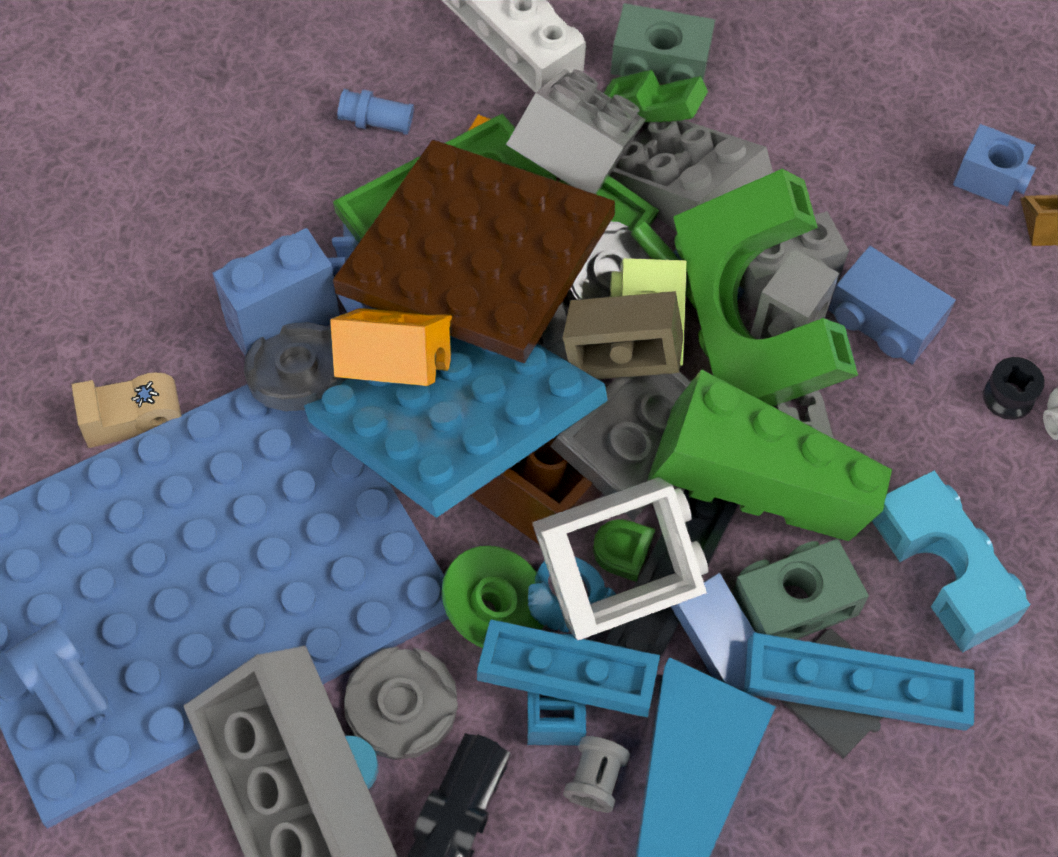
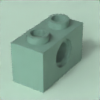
(661, 41)
(821, 571)

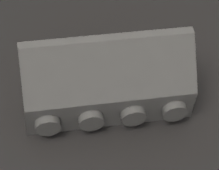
(285, 762)

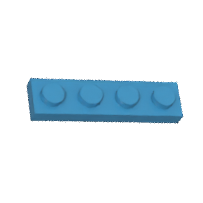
(859, 681)

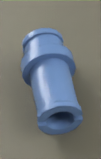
(374, 111)

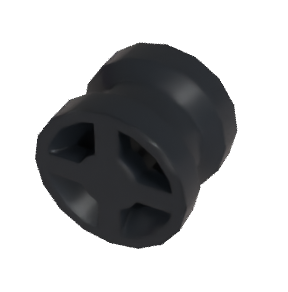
(1004, 398)

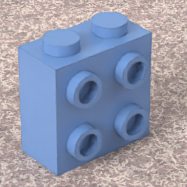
(276, 288)

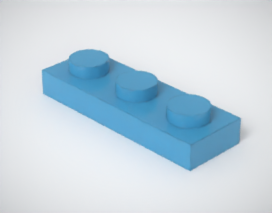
(568, 668)

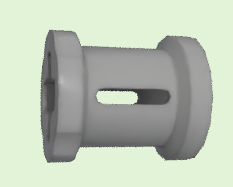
(596, 773)

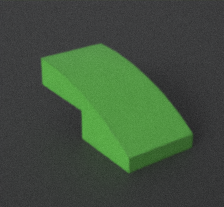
(660, 102)

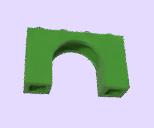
(718, 246)

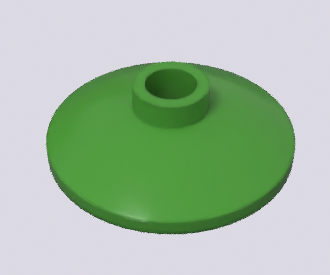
(492, 576)

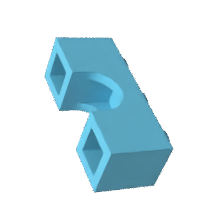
(930, 519)

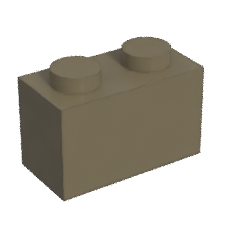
(625, 335)

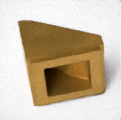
(1041, 219)

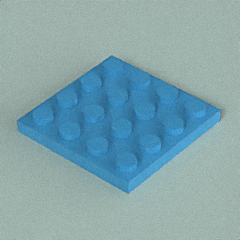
(464, 427)

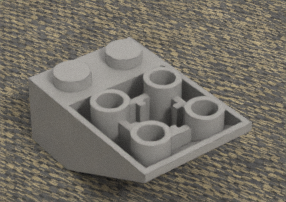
(576, 130)
(687, 165)

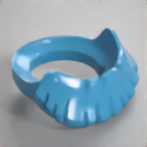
(545, 605)

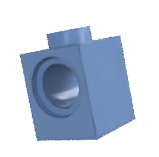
(995, 166)

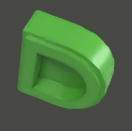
(622, 547)

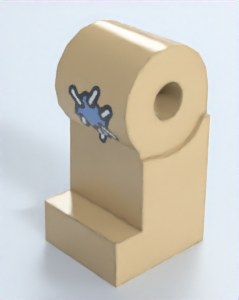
(124, 408)

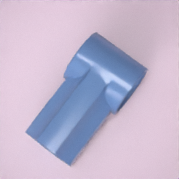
(54, 673)

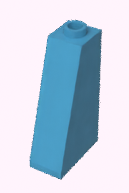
(696, 761)

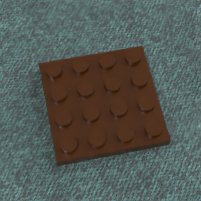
(478, 247)

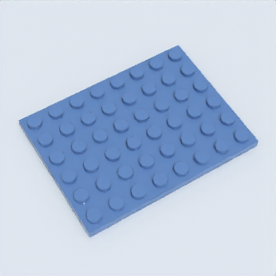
(183, 565)

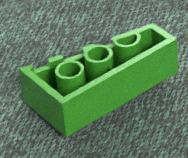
(766, 461)

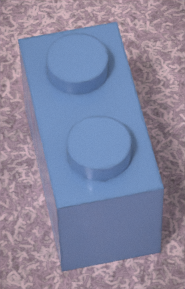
(890, 305)

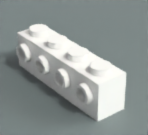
(525, 36)

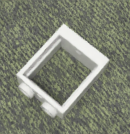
(686, 557)

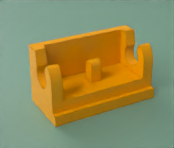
(390, 346)

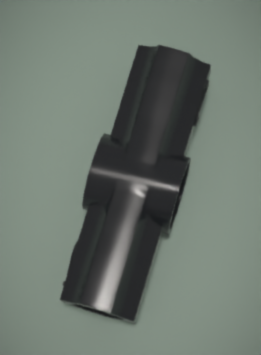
(461, 804)

